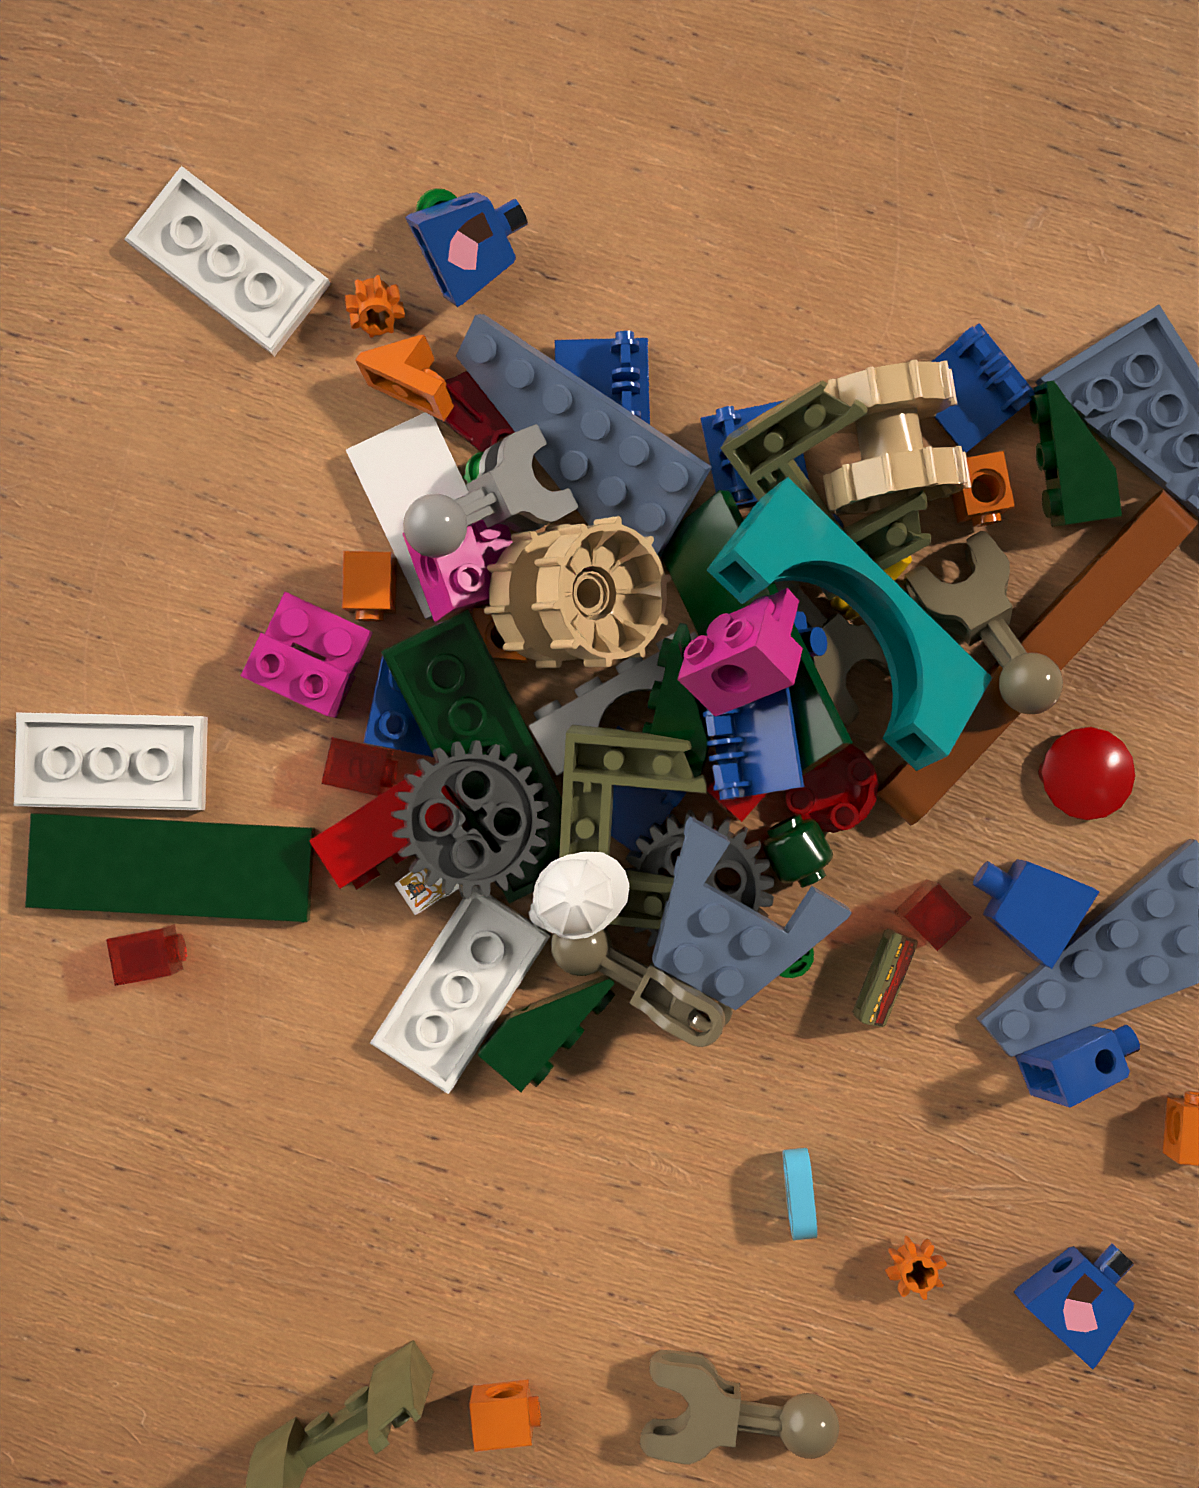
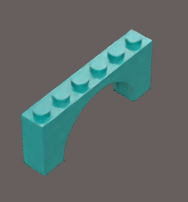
(930, 673)

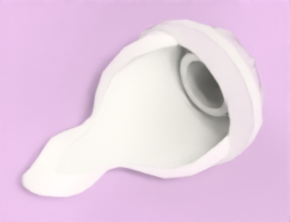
(579, 895)

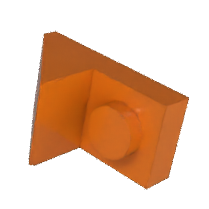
(404, 374)

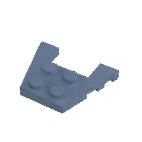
(723, 943)

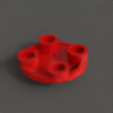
(1088, 773)
(837, 791)

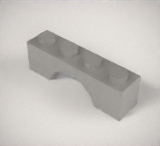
(591, 704)

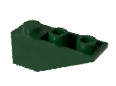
(1076, 469)
(677, 709)
(535, 1032)

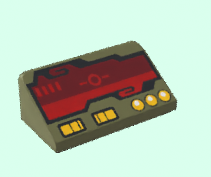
(884, 978)

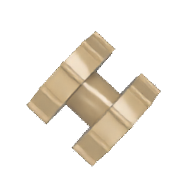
(891, 438)
(616, 584)

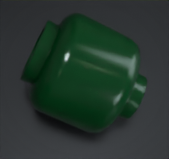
(797, 850)

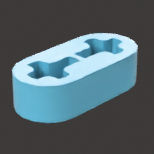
(799, 1194)

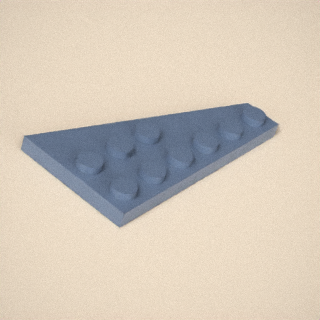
(1142, 400)
(593, 443)
(1116, 963)

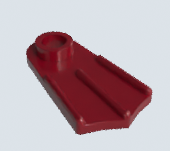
(474, 414)

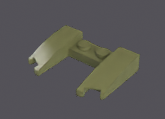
(765, 456)
(592, 766)
(393, 1397)

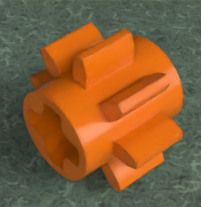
(374, 306)
(903, 1265)

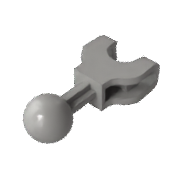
(499, 495)

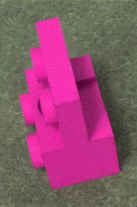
(462, 577)
(744, 654)
(297, 675)

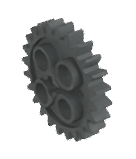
(438, 849)
(739, 856)

